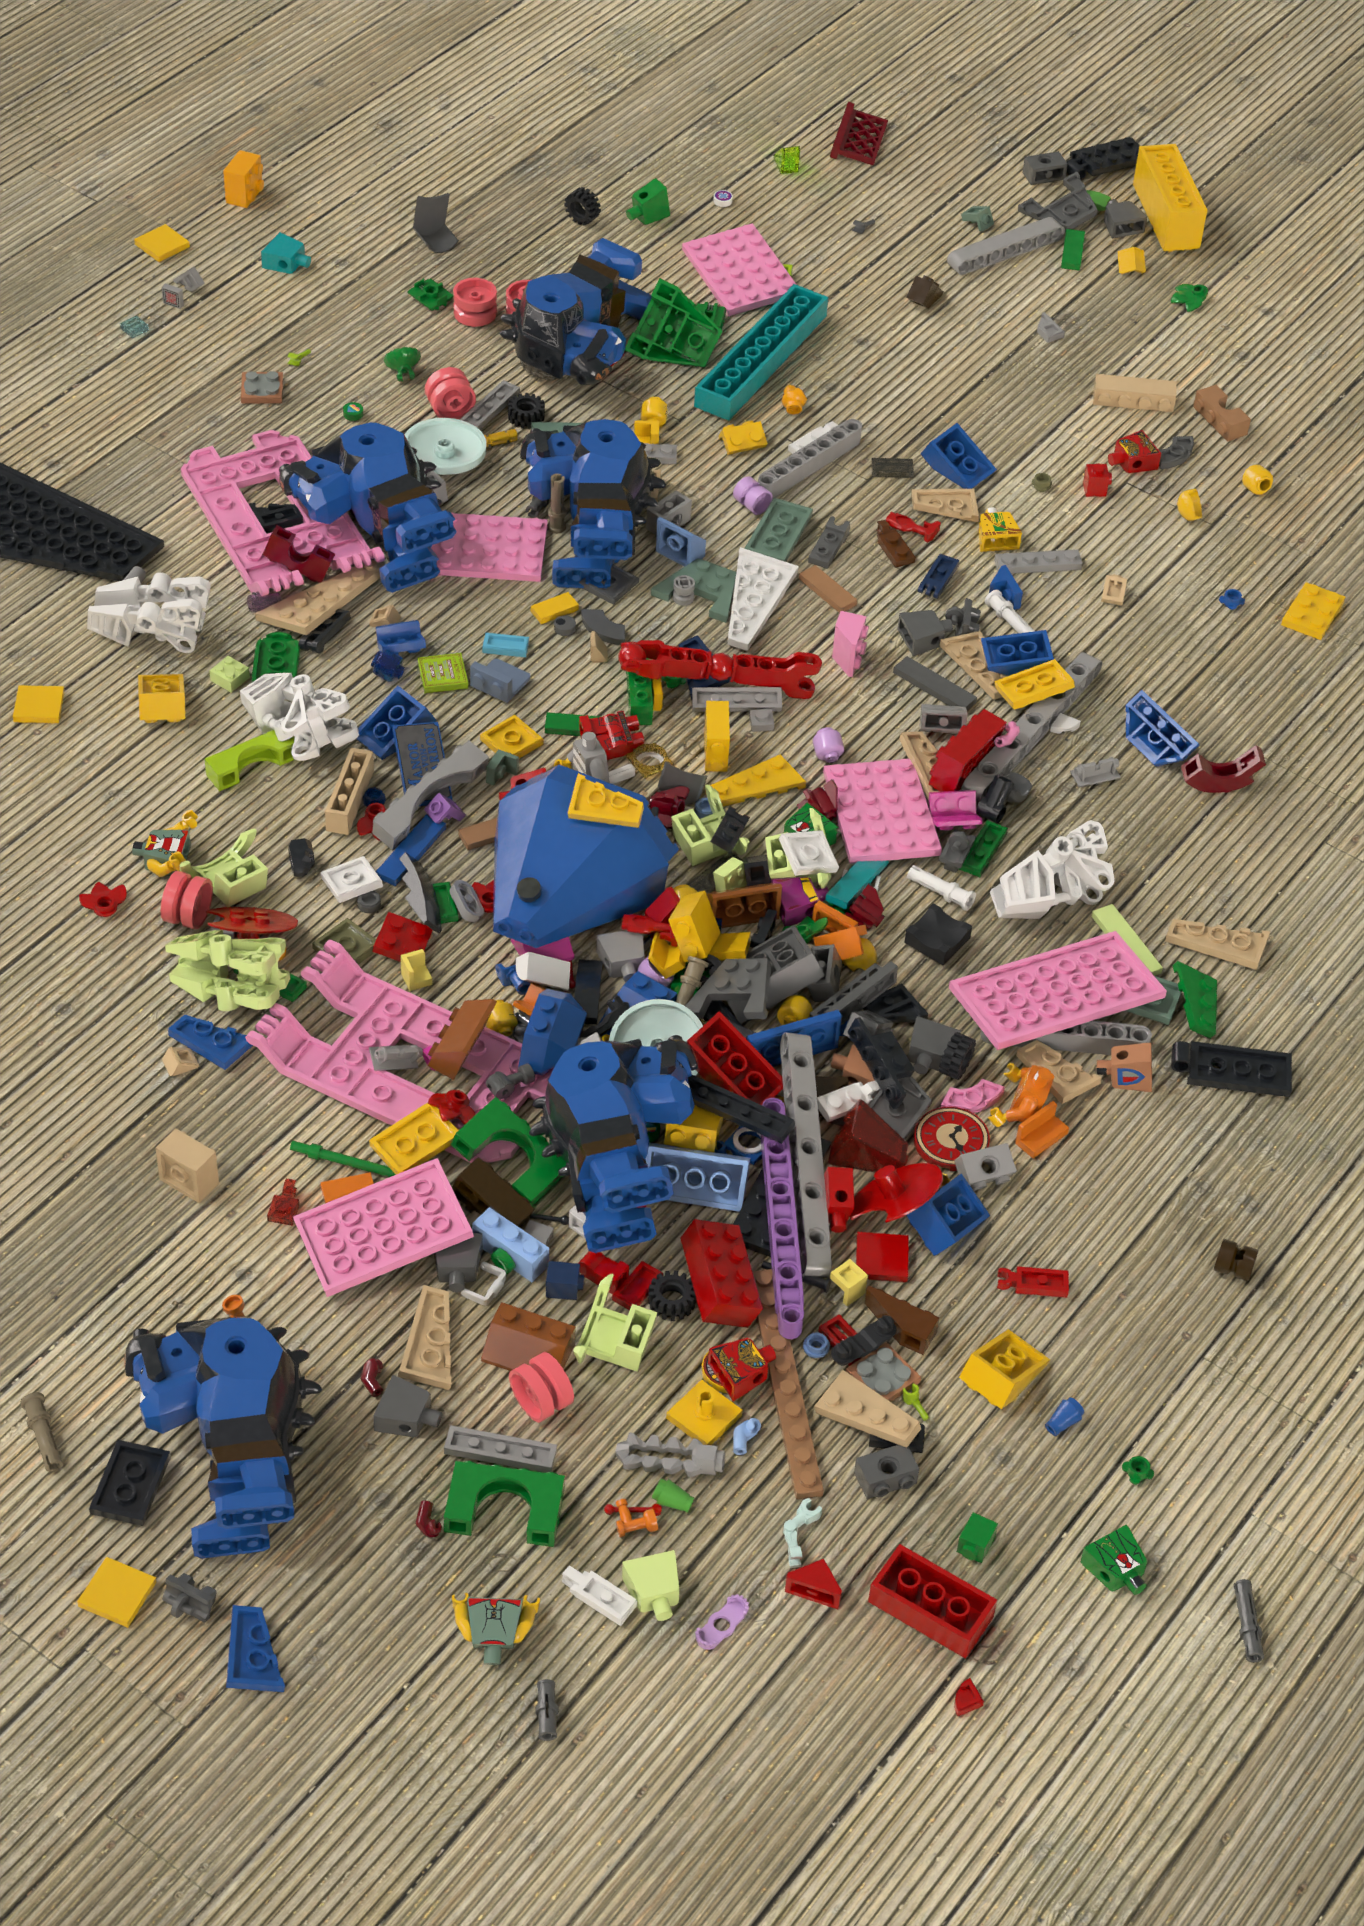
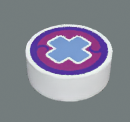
(723, 198)

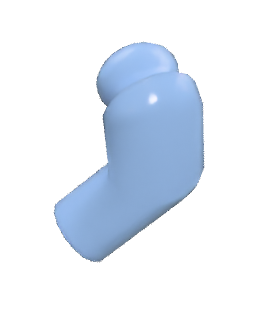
(743, 1433)

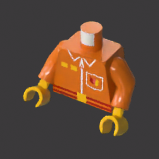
(1029, 1096)

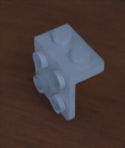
(498, 679)

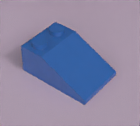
(958, 458)
(1016, 651)
(396, 709)
(640, 989)
(948, 1215)

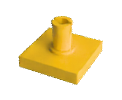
(704, 1413)

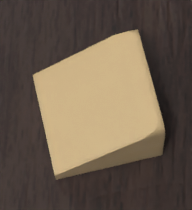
(385, 616)
(598, 649)
(179, 1060)

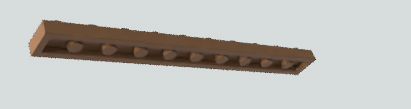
(788, 1396)

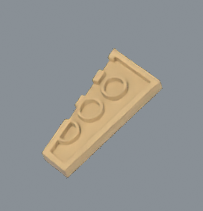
(969, 655)
(922, 756)
(1217, 941)
(428, 1345)
(866, 1410)

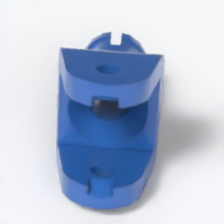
(508, 976)

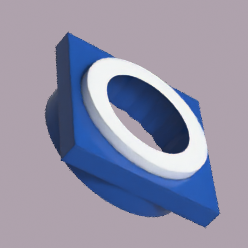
(733, 1145)

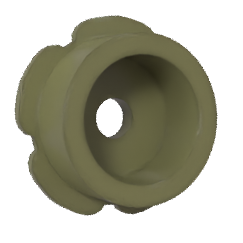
(1042, 482)

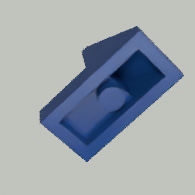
(1007, 586)

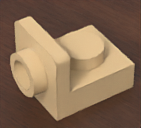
(1114, 589)

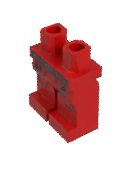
(614, 733)

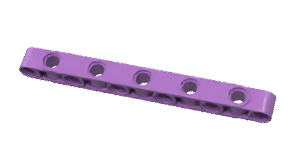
(783, 1231)

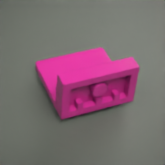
(954, 809)

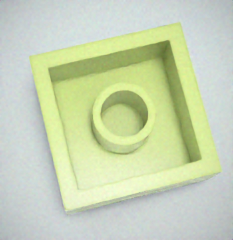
(229, 674)
(730, 875)

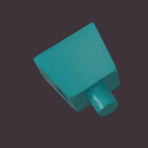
(284, 254)

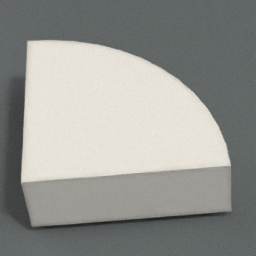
(1064, 723)

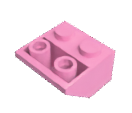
(849, 641)

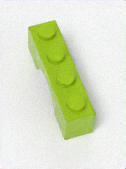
(225, 766)

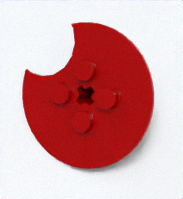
(252, 921)
(898, 1190)

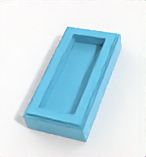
(505, 645)

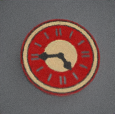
(947, 1134)

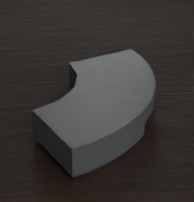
(1177, 453)
(607, 630)

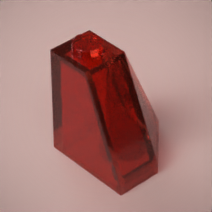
(867, 1142)

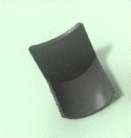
(430, 223)
(675, 777)

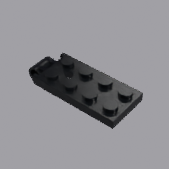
(1103, 158)
(1240, 1067)

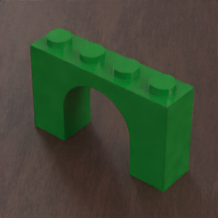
(499, 1123)
(475, 1482)

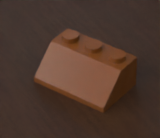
(745, 904)
(460, 1036)
(521, 1335)

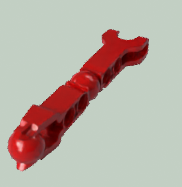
(741, 668)

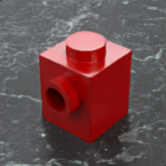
(1096, 480)

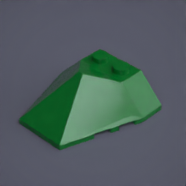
(673, 329)

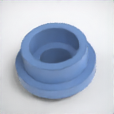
(819, 1340)

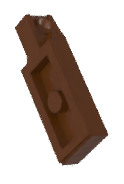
(893, 545)

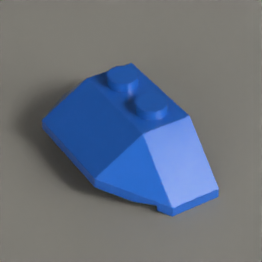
(1156, 732)
(551, 1030)

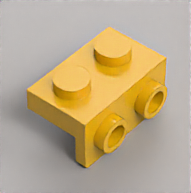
(743, 437)

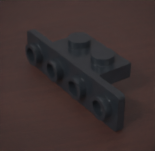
(884, 1059)

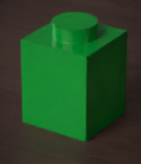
(977, 1537)

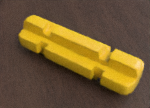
(501, 437)

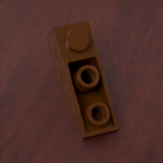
(913, 1325)

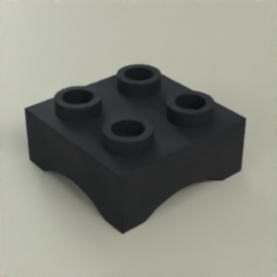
(938, 935)

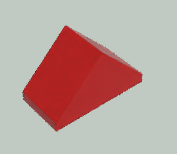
(815, 1584)

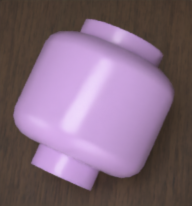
(828, 744)

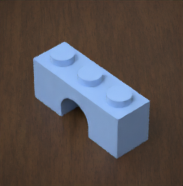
(527, 1252)

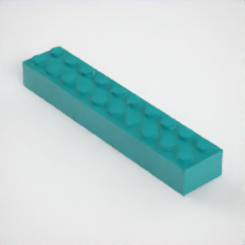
(760, 352)

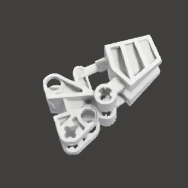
(121, 610)
(304, 718)
(1029, 887)

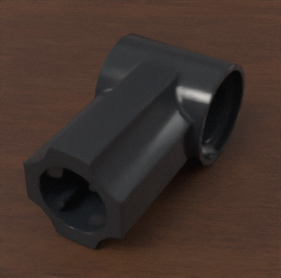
(993, 804)

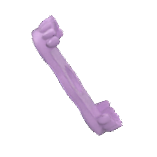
(733, 1612)

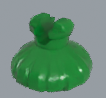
(403, 361)

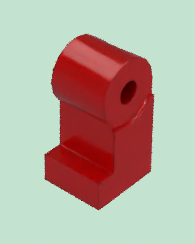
(597, 1267)

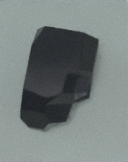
(301, 856)

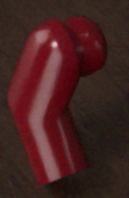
(368, 1376)
(424, 1521)

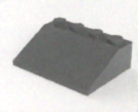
(791, 968)

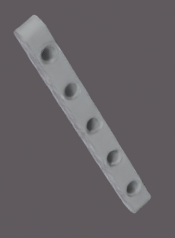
(1033, 727)
(806, 1154)

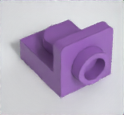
(443, 807)

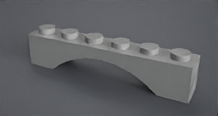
(461, 767)

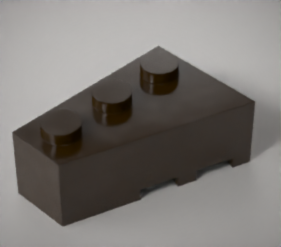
(483, 1188)

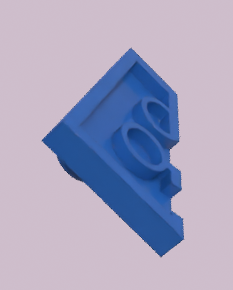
(211, 1042)
(250, 1654)

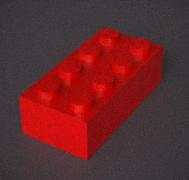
(965, 751)
(732, 1062)
(721, 1273)
(932, 1600)

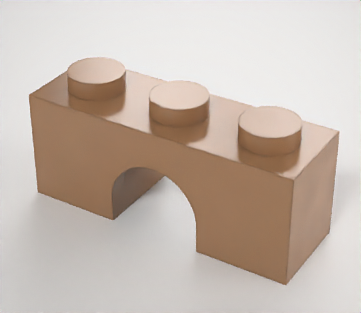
(1228, 423)

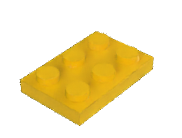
(1313, 611)
(1034, 684)
(413, 1139)

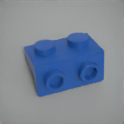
(400, 637)

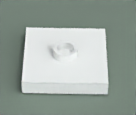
(808, 853)
(351, 879)

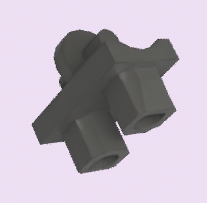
(964, 618)
(956, 850)
(188, 1599)

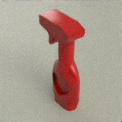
(906, 524)
(644, 925)

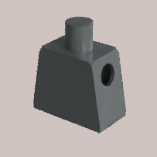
(1124, 219)
(922, 630)
(928, 1044)
(460, 1263)
(404, 1409)

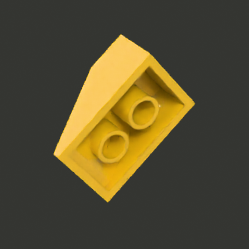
(161, 697)
(1003, 1368)

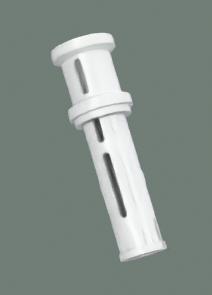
(1005, 610)
(950, 891)

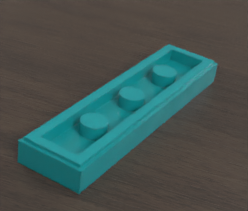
(854, 882)

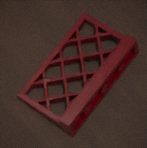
(846, 131)

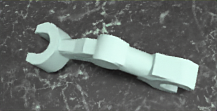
(791, 1527)

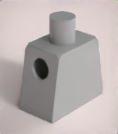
(621, 953)

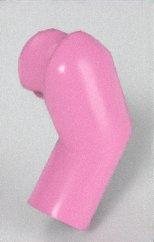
(1007, 739)

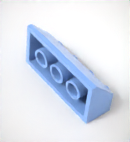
(703, 1176)

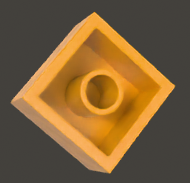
(243, 179)

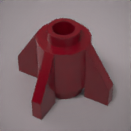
(823, 801)
(669, 803)
(867, 910)

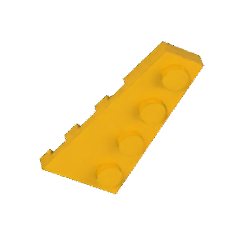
(759, 780)

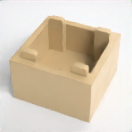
(187, 1165)

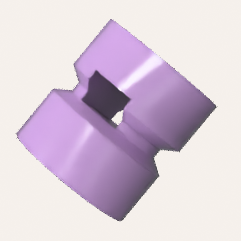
(752, 495)

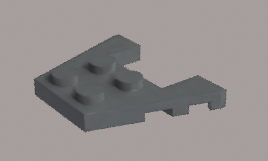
(1068, 210)
(736, 981)
(909, 1112)

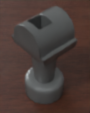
(503, 1086)

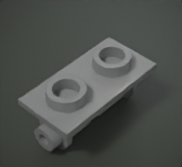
(1091, 773)
(395, 1057)

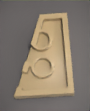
(947, 502)

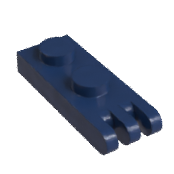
(938, 575)

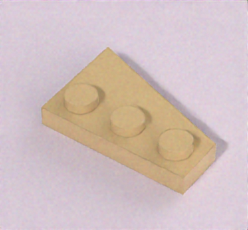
(1069, 1078)

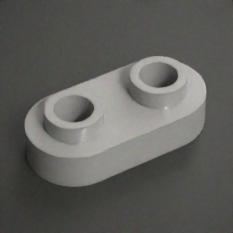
(466, 901)

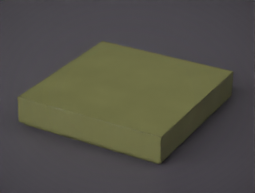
(351, 937)

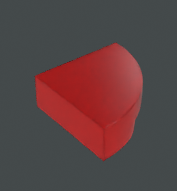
(967, 1698)

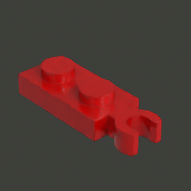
(1035, 1281)

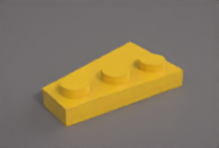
(598, 804)

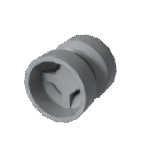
(683, 590)

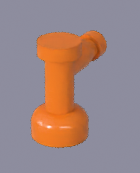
(233, 1306)
(626, 1523)

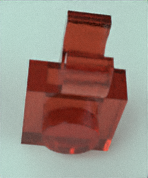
(284, 1207)

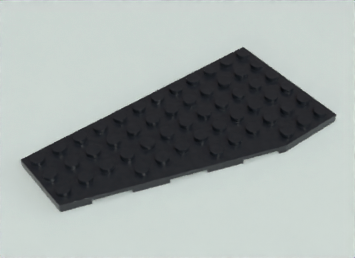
(65, 533)

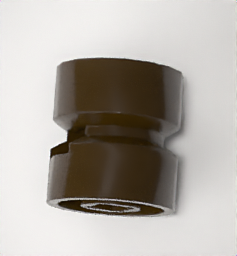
(1236, 1260)

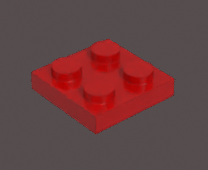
(401, 936)

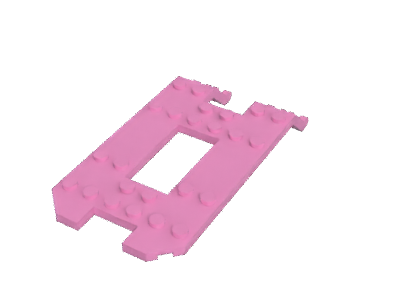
(216, 489)
(382, 1018)

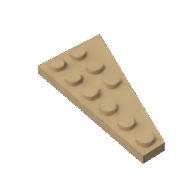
(316, 604)

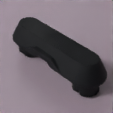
(617, 1008)
(864, 1342)

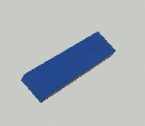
(415, 844)

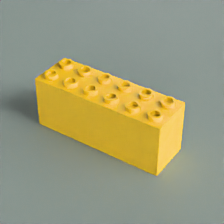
(1169, 197)

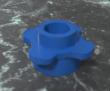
(1232, 599)

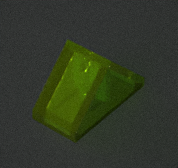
(788, 159)

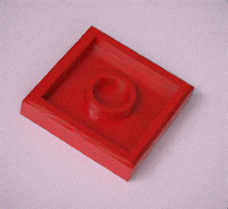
(883, 1256)

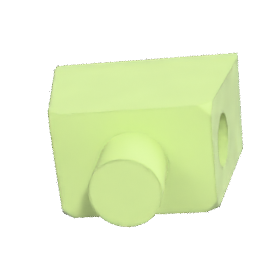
(653, 1583)

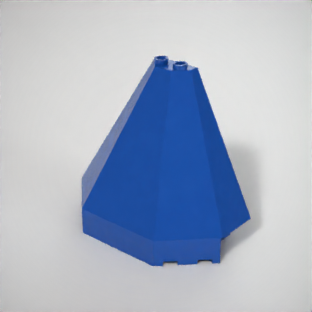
(583, 866)

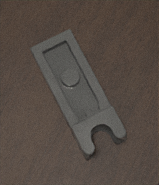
(829, 543)

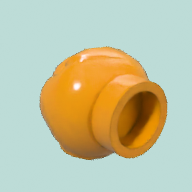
(793, 399)

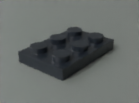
(130, 1482)

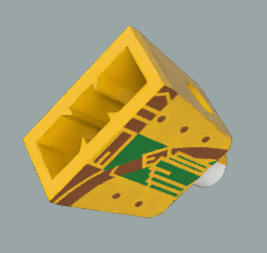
(998, 531)

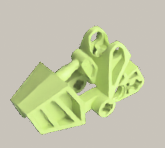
(205, 962)

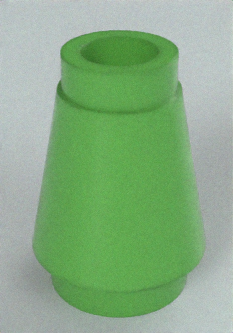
(672, 1496)

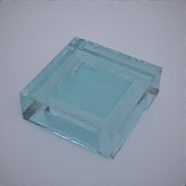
(134, 326)

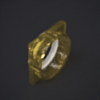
(649, 750)

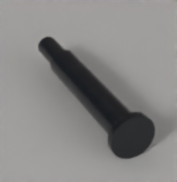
(810, 1280)

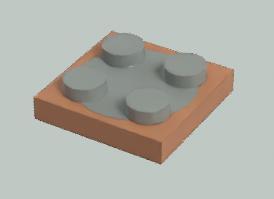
(262, 387)
(885, 1372)

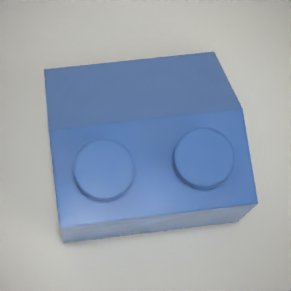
(678, 543)

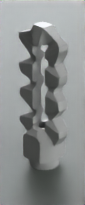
(705, 1458)

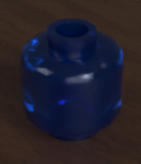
(388, 665)

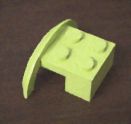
(696, 833)
(777, 860)
(230, 874)
(614, 1335)

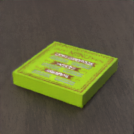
(442, 673)

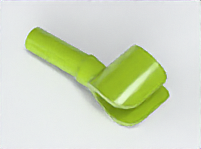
(295, 359)
(913, 1399)

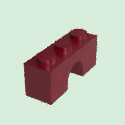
(282, 551)

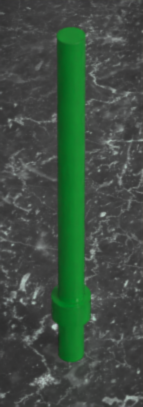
(316, 1152)

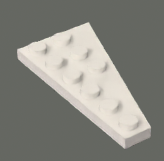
(757, 591)

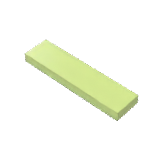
(1111, 920)

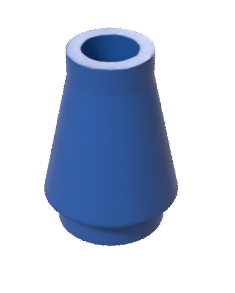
(1065, 1415)

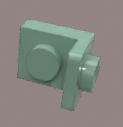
(979, 215)
(499, 764)

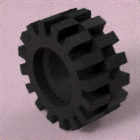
(573, 205)
(526, 409)
(957, 1056)
(667, 1307)

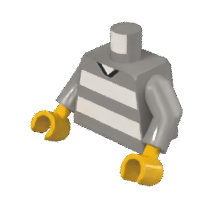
(587, 757)

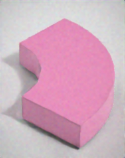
(974, 1098)

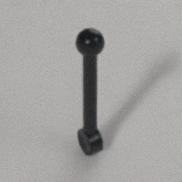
(564, 1220)

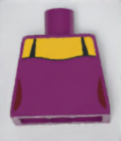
(798, 899)

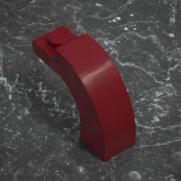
(1223, 777)

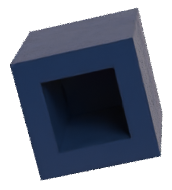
(563, 1280)

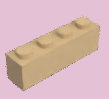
(1134, 392)
(349, 791)

